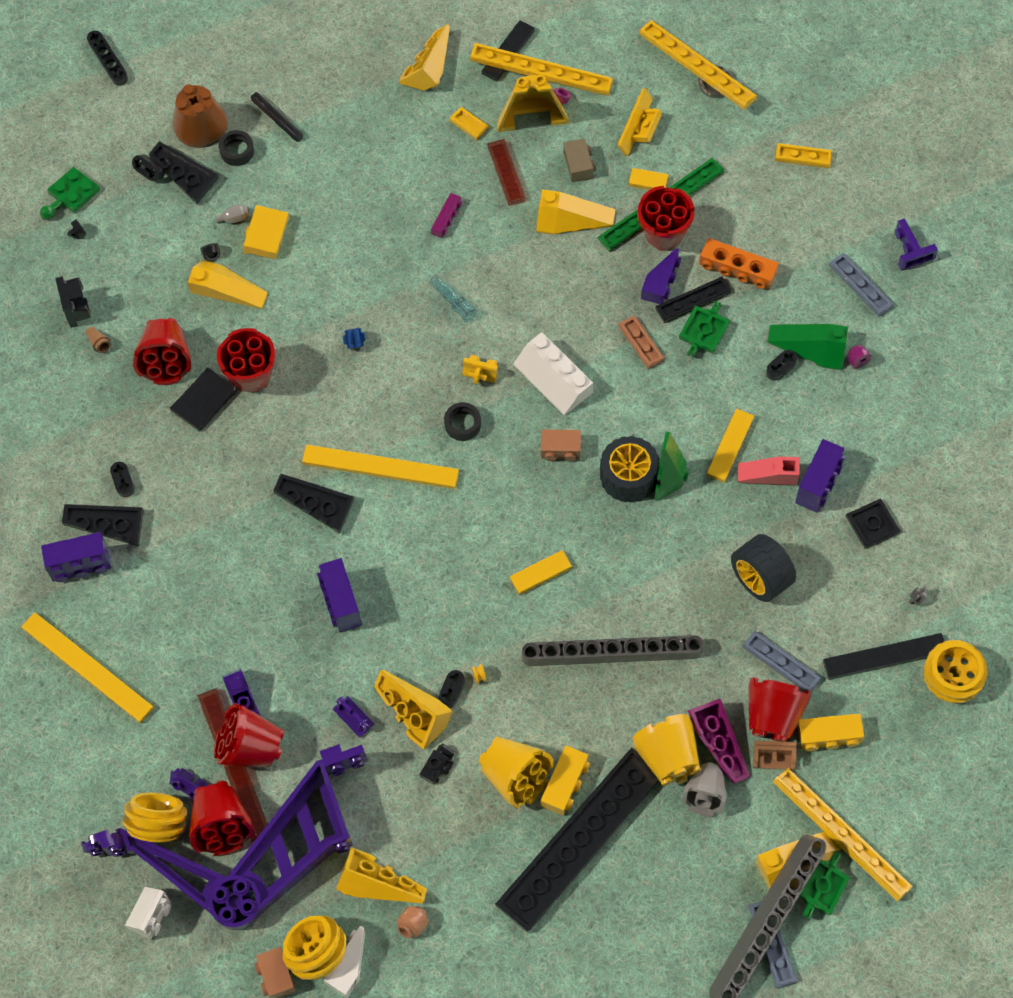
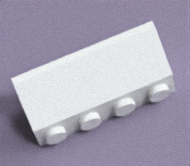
(553, 374)

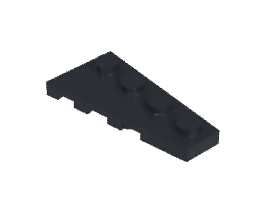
(184, 172)
(317, 501)
(112, 521)

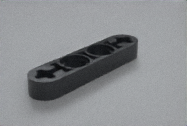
(106, 58)

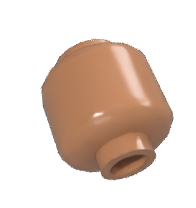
(412, 922)

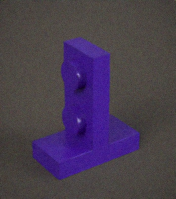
(914, 253)

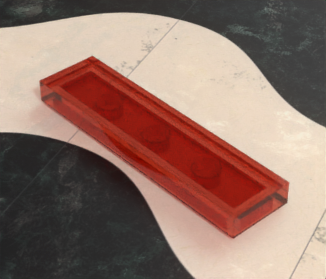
(506, 172)

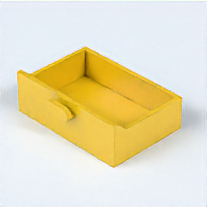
(265, 232)

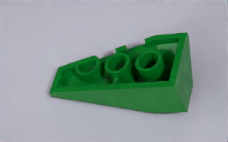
(815, 342)
(672, 468)

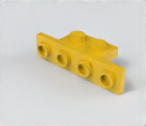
(640, 123)

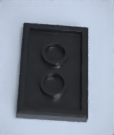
(203, 399)

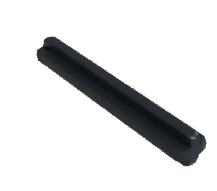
(277, 117)

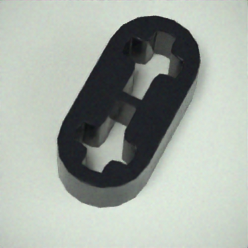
(147, 169)
(779, 362)
(125, 478)
(456, 690)

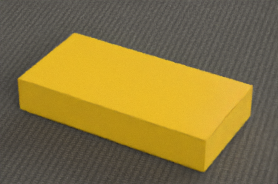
(469, 123)
(647, 179)

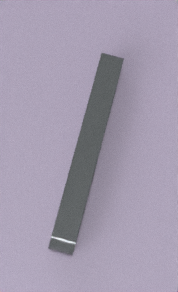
(620, 644)
(769, 908)

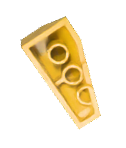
(430, 62)
(566, 213)
(419, 711)
(772, 861)
(367, 879)

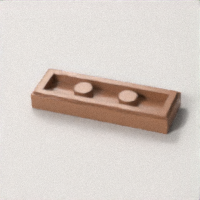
(641, 342)

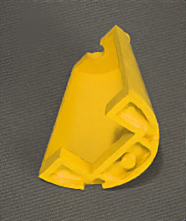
(530, 96)

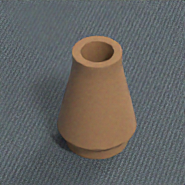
(98, 340)

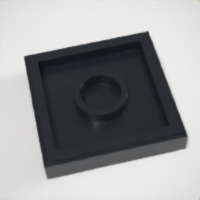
(872, 523)

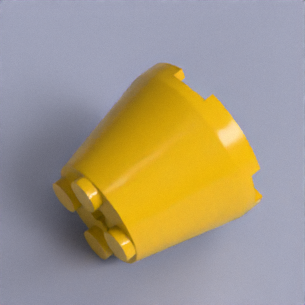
(669, 749)
(516, 770)

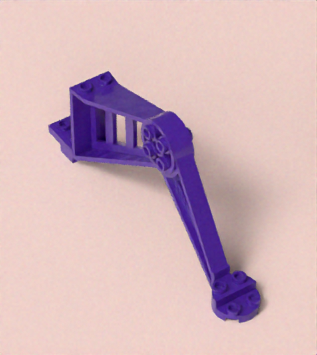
(333, 762)

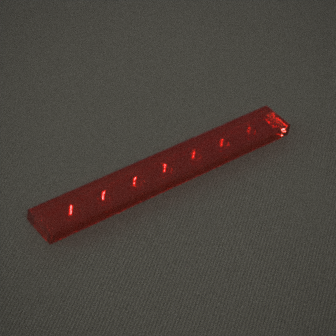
(237, 776)

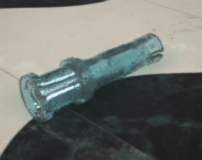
(457, 303)

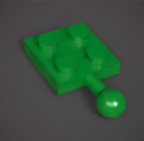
(70, 190)

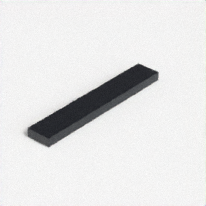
(881, 656)

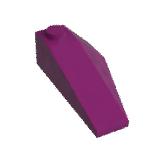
(717, 734)

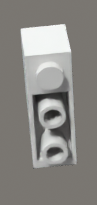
(347, 973)

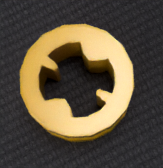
(479, 673)

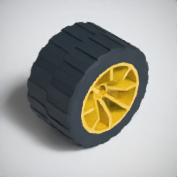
(629, 469)
(763, 567)

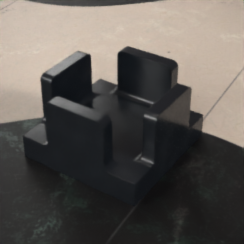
(72, 300)

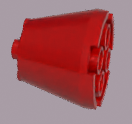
(665, 216)
(162, 352)
(247, 359)
(775, 708)
(247, 739)
(219, 820)

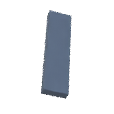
(861, 284)
(781, 662)
(777, 957)

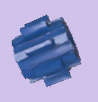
(354, 338)

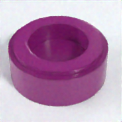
(562, 95)

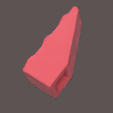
(770, 471)

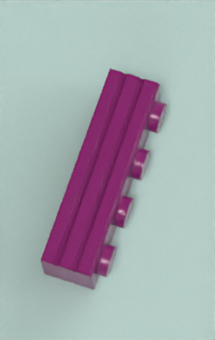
(446, 215)

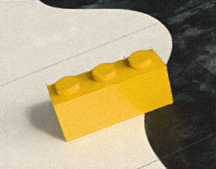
(830, 732)
(565, 781)

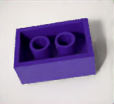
(820, 476)
(76, 557)
(339, 595)

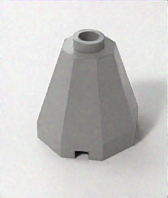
(706, 791)

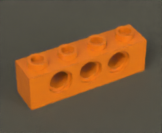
(733, 256)

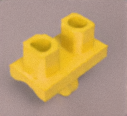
(480, 370)

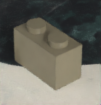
(578, 160)

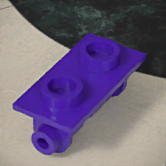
(353, 716)
(182, 781)

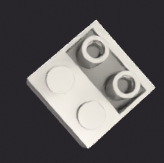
(148, 913)

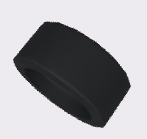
(240, 159)
(462, 435)

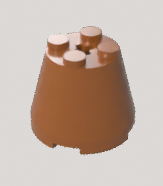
(198, 117)

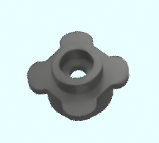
(918, 595)

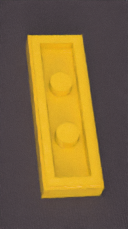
(803, 155)
(540, 572)

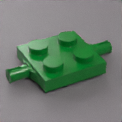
(704, 329)
(824, 887)

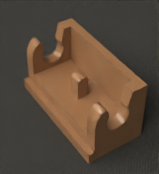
(774, 755)

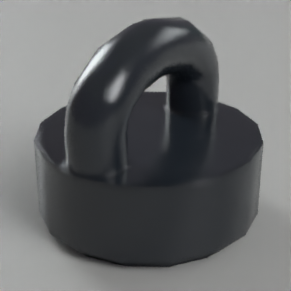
(77, 229)
(210, 248)

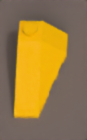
(221, 283)

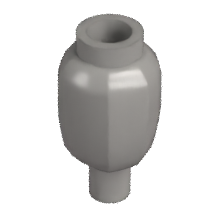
(234, 214)

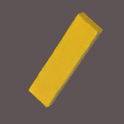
(730, 445)

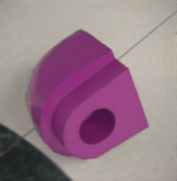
(858, 356)

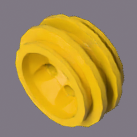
(946, 686)
(155, 817)
(314, 947)

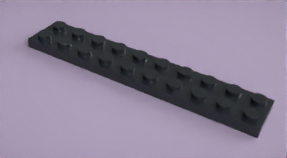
(578, 841)

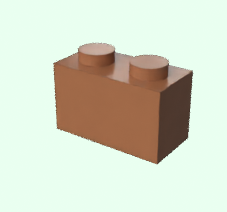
(560, 444)
(274, 973)

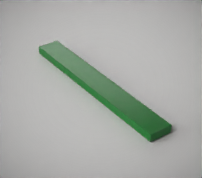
(690, 184)

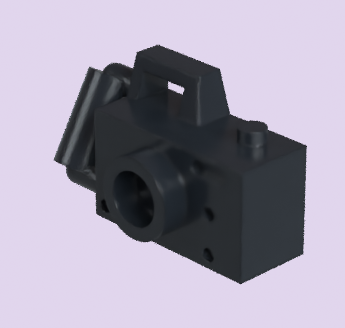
(436, 764)

